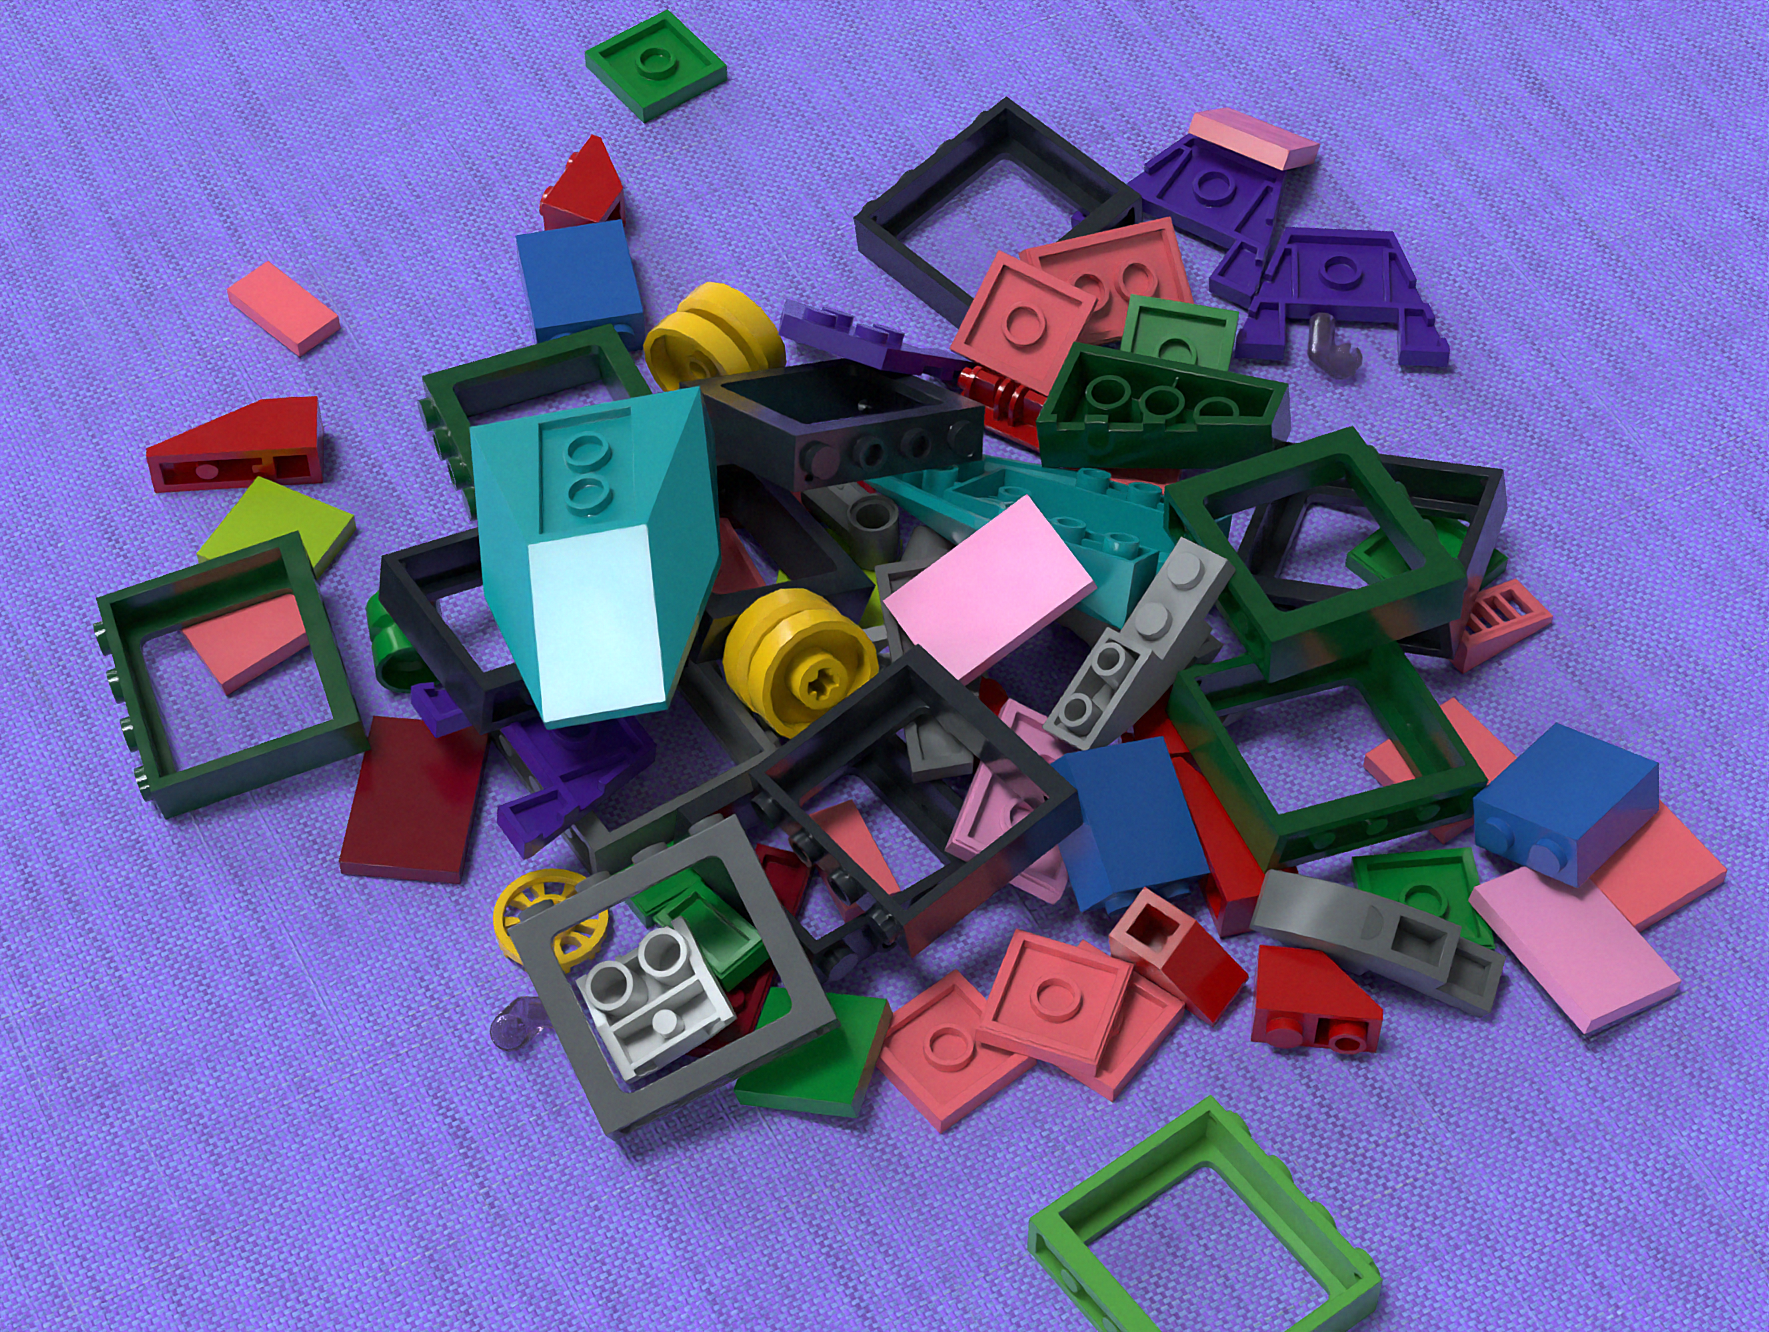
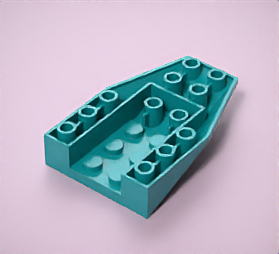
(1104, 523)
(599, 548)

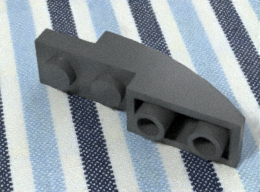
(1379, 936)

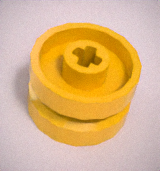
(712, 336)
(796, 658)

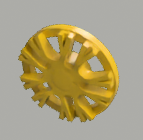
(535, 881)

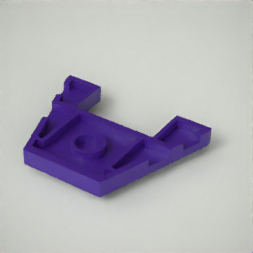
(1219, 199)
(1349, 277)
(872, 346)
(572, 763)

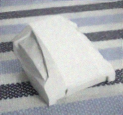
(656, 1001)

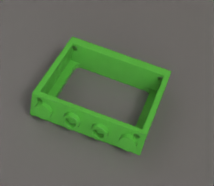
(1198, 1139)

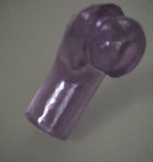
(1327, 355)
(519, 1023)

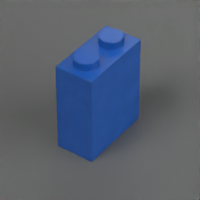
(580, 282)
(1566, 804)
(1132, 827)

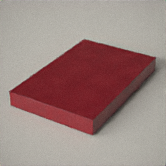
(414, 802)

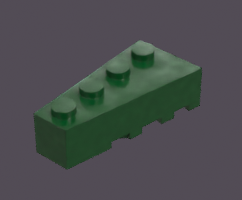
(1157, 413)

